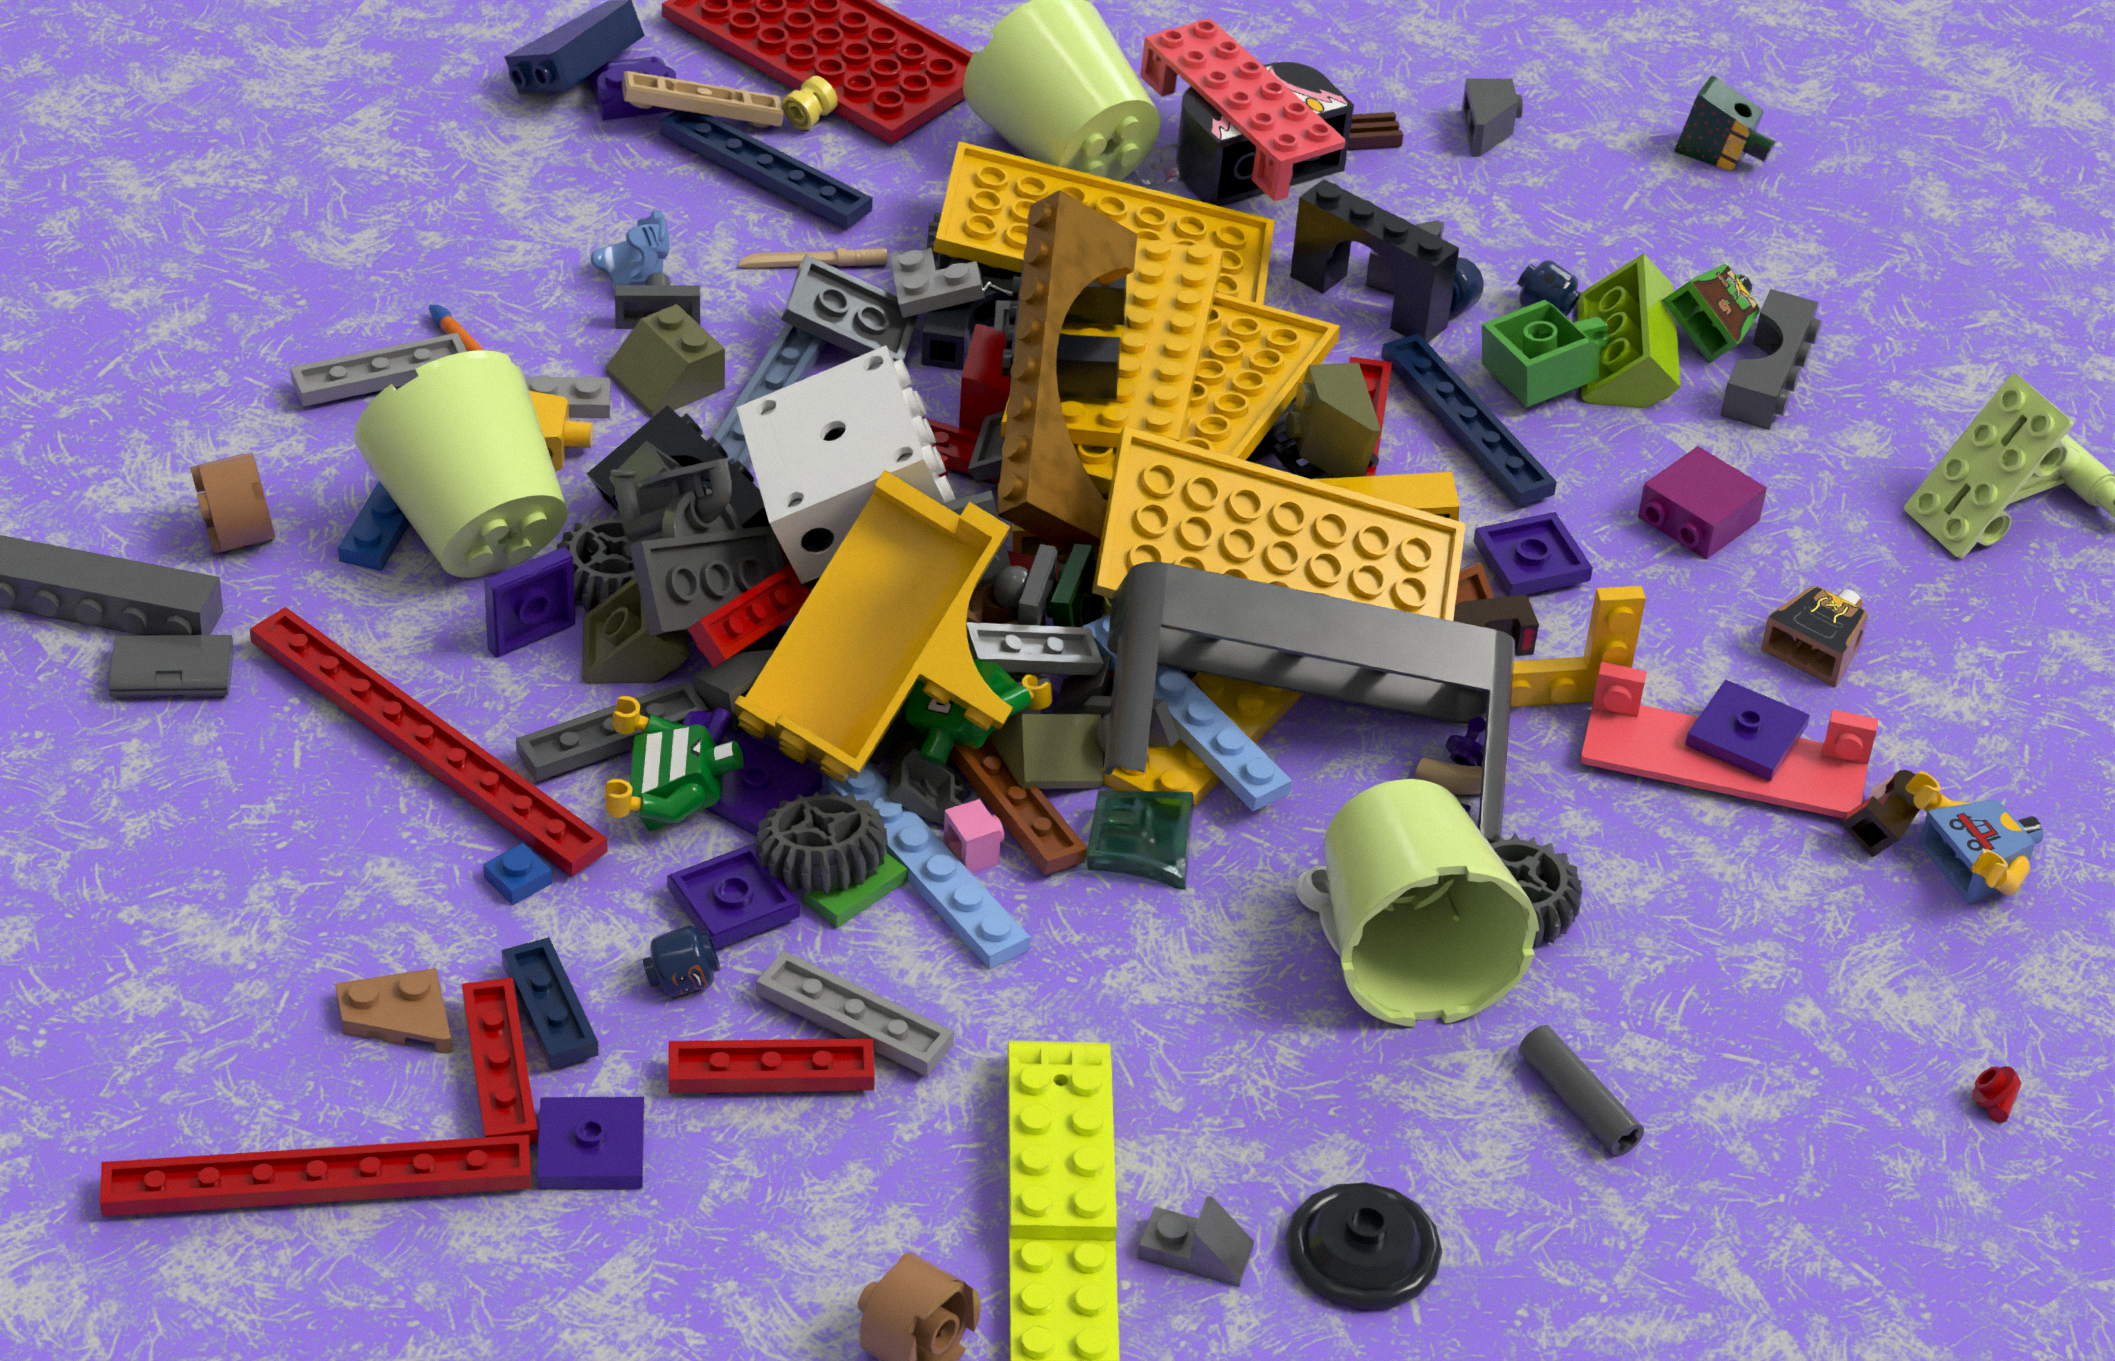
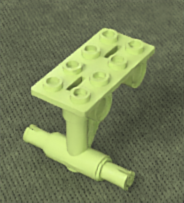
(2004, 456)

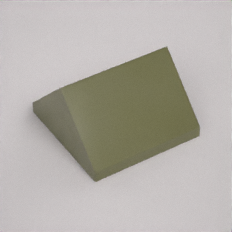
(1051, 750)

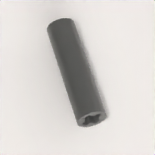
(1581, 1090)

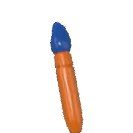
(444, 320)

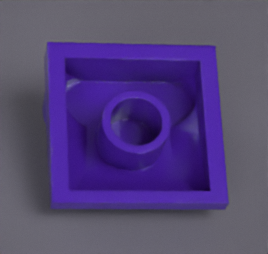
(608, 92)

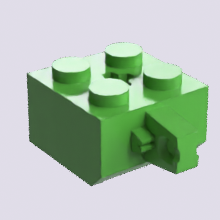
(1542, 351)

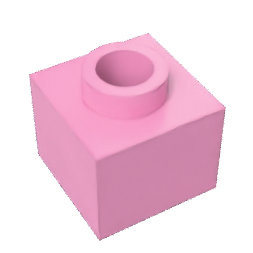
(973, 835)

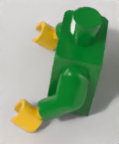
(946, 724)
(672, 768)

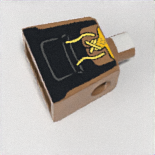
(1817, 632)

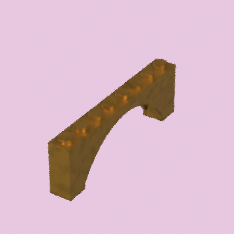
(1041, 474)

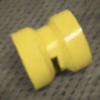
(809, 103)

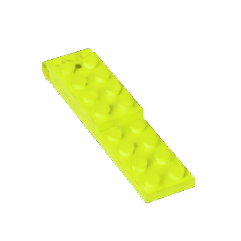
(1061, 1202)

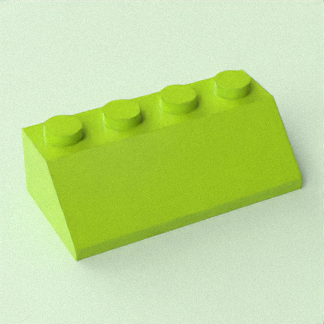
(1642, 345)

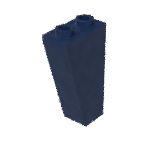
(575, 49)

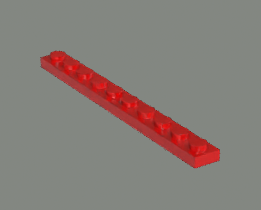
(430, 741)

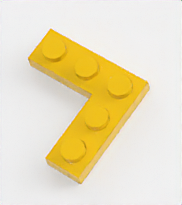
(1610, 639)

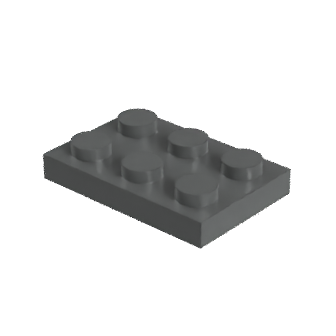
(846, 311)

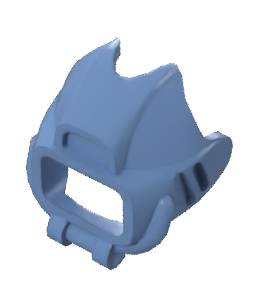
(638, 255)

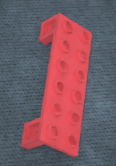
(1243, 93)
(1652, 741)

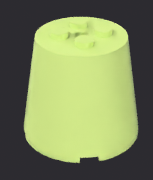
(1063, 90)
(466, 462)
(1423, 906)

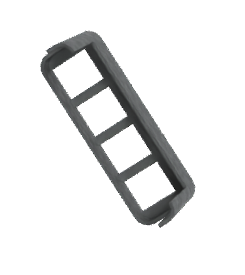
(1306, 647)

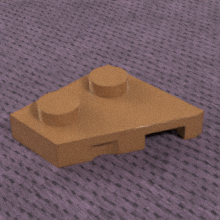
(396, 1009)

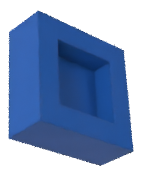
(517, 873)

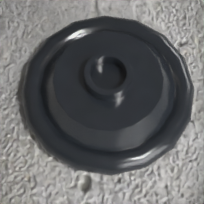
(1363, 1246)

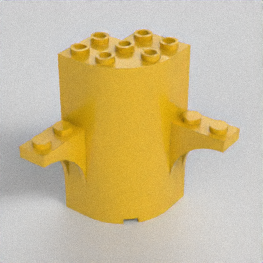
(874, 627)

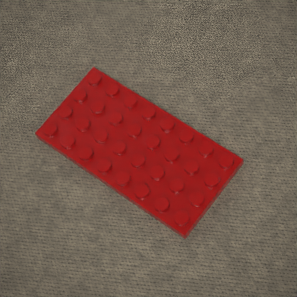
(878, 62)

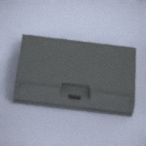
(171, 666)

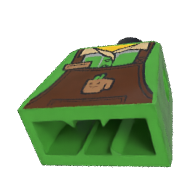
(1714, 310)

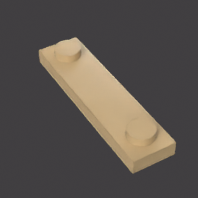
(651, 90)

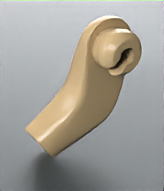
(1453, 777)

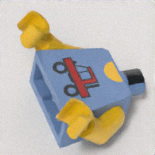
(1975, 842)

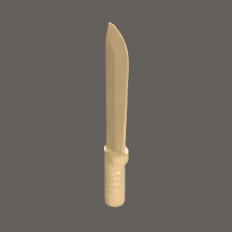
(840, 257)

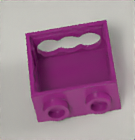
(1702, 502)

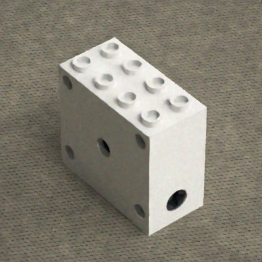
(826, 446)

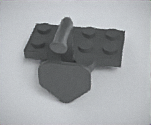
(694, 549)

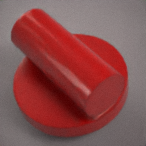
(1997, 1091)

